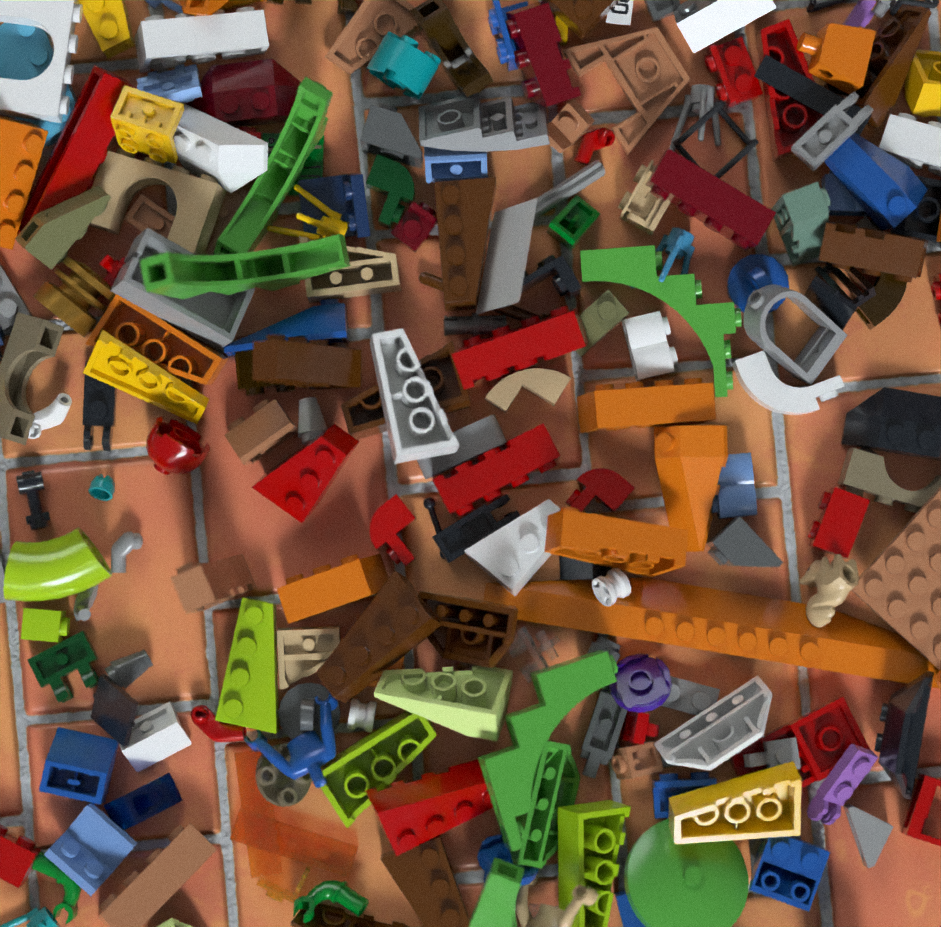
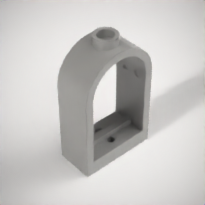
(817, 350)

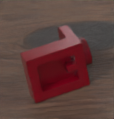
(415, 225)

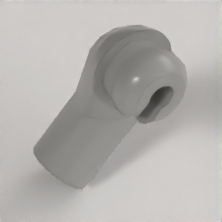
(122, 548)

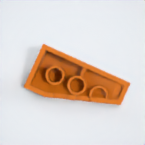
(689, 473)

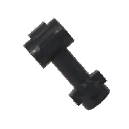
(30, 484)

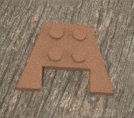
(644, 71)

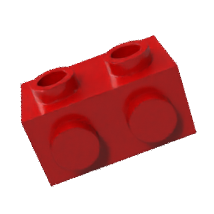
(838, 522)

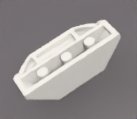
(219, 150)
(719, 729)

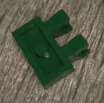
(62, 660)

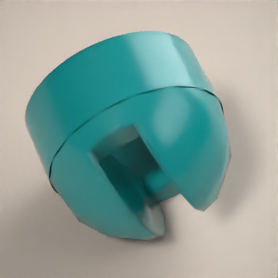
(102, 488)

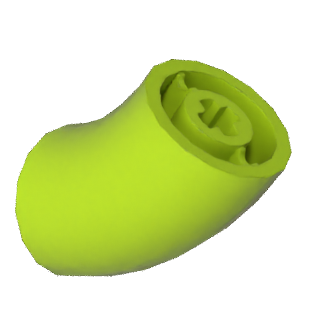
(53, 568)

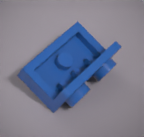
(670, 785)

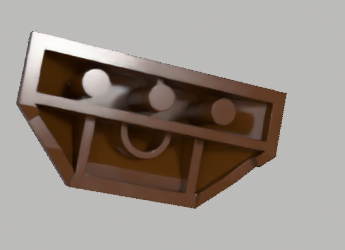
(471, 628)

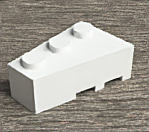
(516, 549)

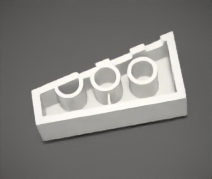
(200, 37)
(411, 412)

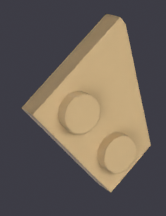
(304, 651)

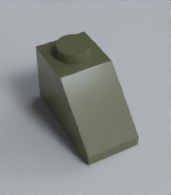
(601, 319)

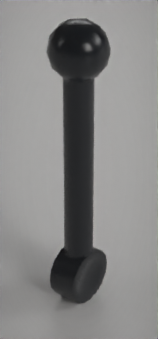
(429, 503)

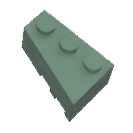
(802, 221)

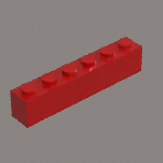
(80, 145)

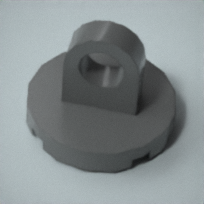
(300, 711)

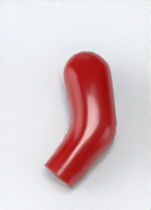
(216, 730)

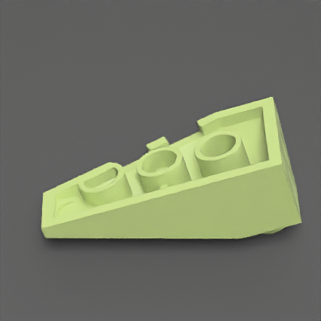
(460, 700)

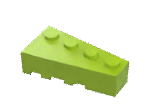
(251, 680)
(588, 855)

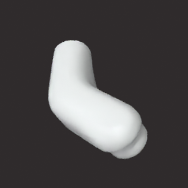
(51, 415)

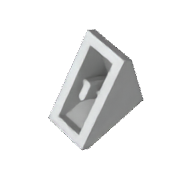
(869, 833)

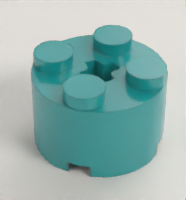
(403, 65)

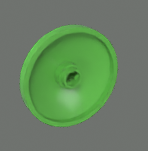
(685, 882)

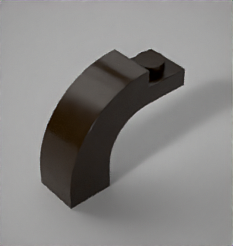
(450, 46)
(888, 292)

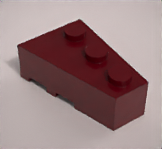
(540, 55)

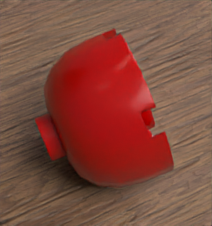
(175, 447)

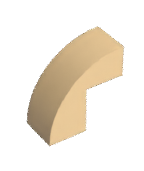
(542, 382)

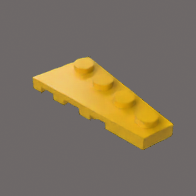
(136, 375)

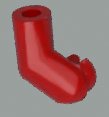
(593, 141)

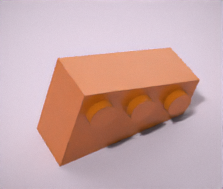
(332, 586)

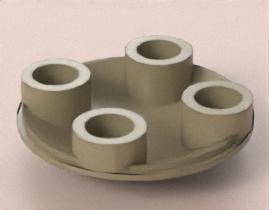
(278, 787)

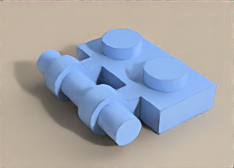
(176, 85)

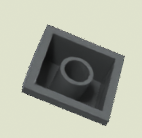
(390, 136)
(740, 546)

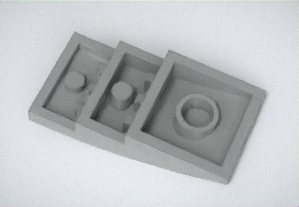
(482, 127)

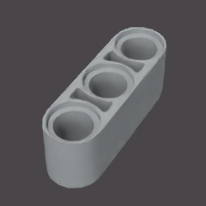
(472, 441)

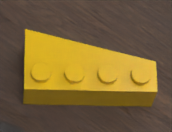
(109, 25)
(740, 808)

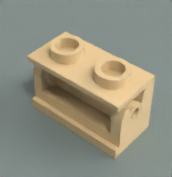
(642, 207)

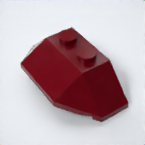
(247, 93)

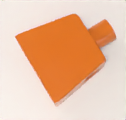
(839, 54)

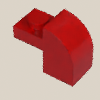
(604, 485)
(386, 524)

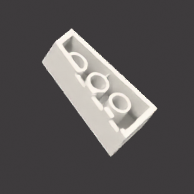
(913, 142)

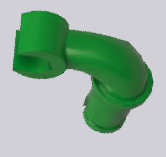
(71, 889)
(334, 891)

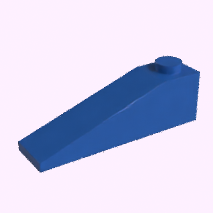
(876, 181)

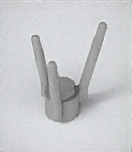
(701, 101)

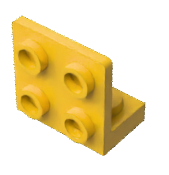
(147, 124)

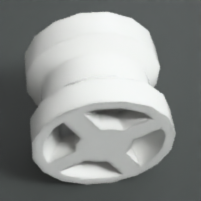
(611, 587)
(361, 715)

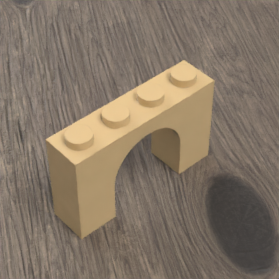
(197, 198)

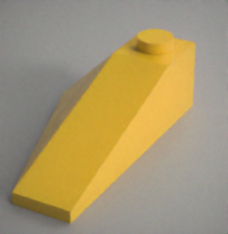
(924, 84)

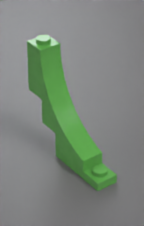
(512, 769)

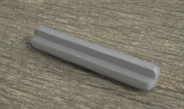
(569, 187)

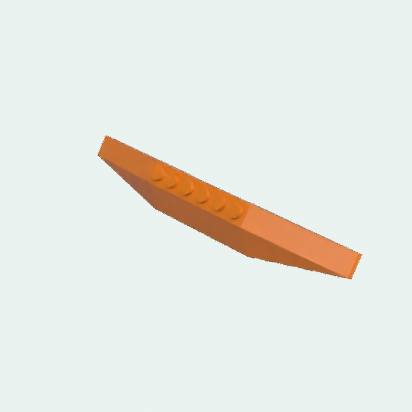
(721, 624)

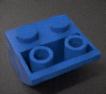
(79, 766)
(788, 870)

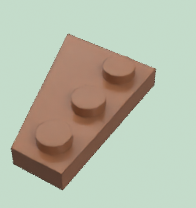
(366, 31)

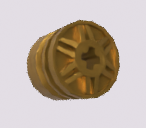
(75, 296)

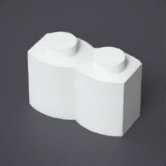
(649, 345)

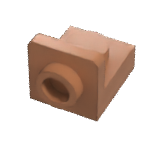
(568, 126)
(636, 760)

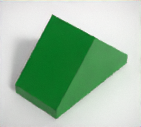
(573, 222)

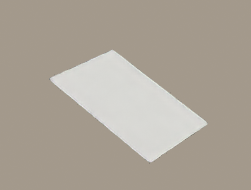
(506, 256)

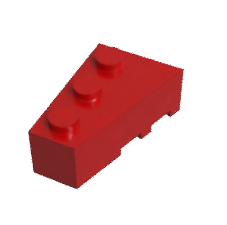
(308, 473)

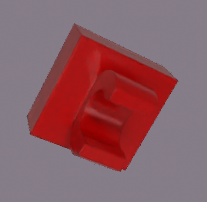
(637, 726)

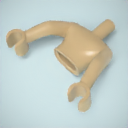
(551, 916)

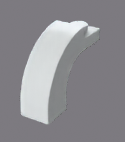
(771, 393)

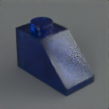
(143, 802)

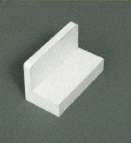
(155, 737)

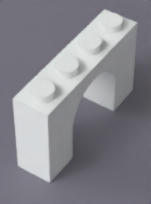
(44, 95)

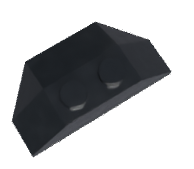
(896, 424)
(903, 732)

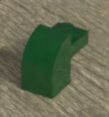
(395, 182)

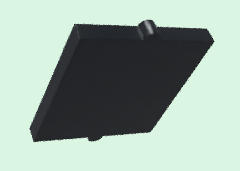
(830, 302)
(114, 710)

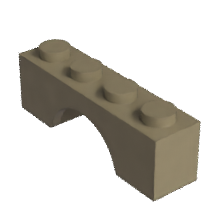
(28, 345)
(867, 474)

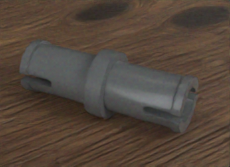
(472, 324)

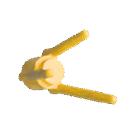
(325, 227)

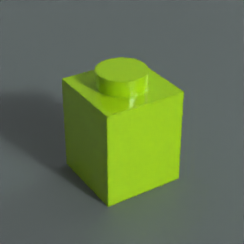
(44, 625)

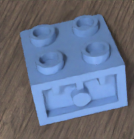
(91, 849)

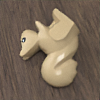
(833, 585)

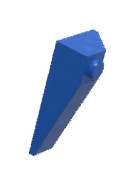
(316, 323)

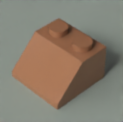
(260, 432)

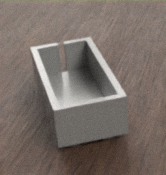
(207, 316)

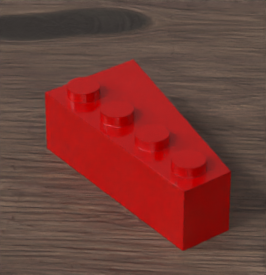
(496, 470)
(430, 805)

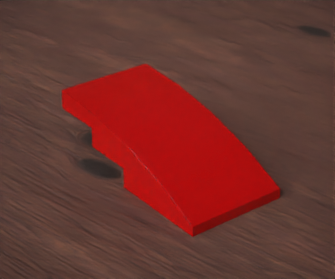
(820, 738)

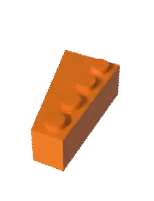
(19, 157)

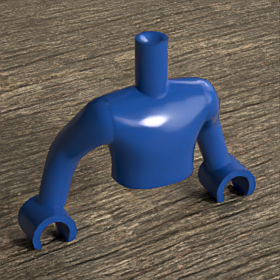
(306, 750)

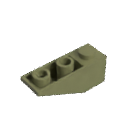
(58, 227)

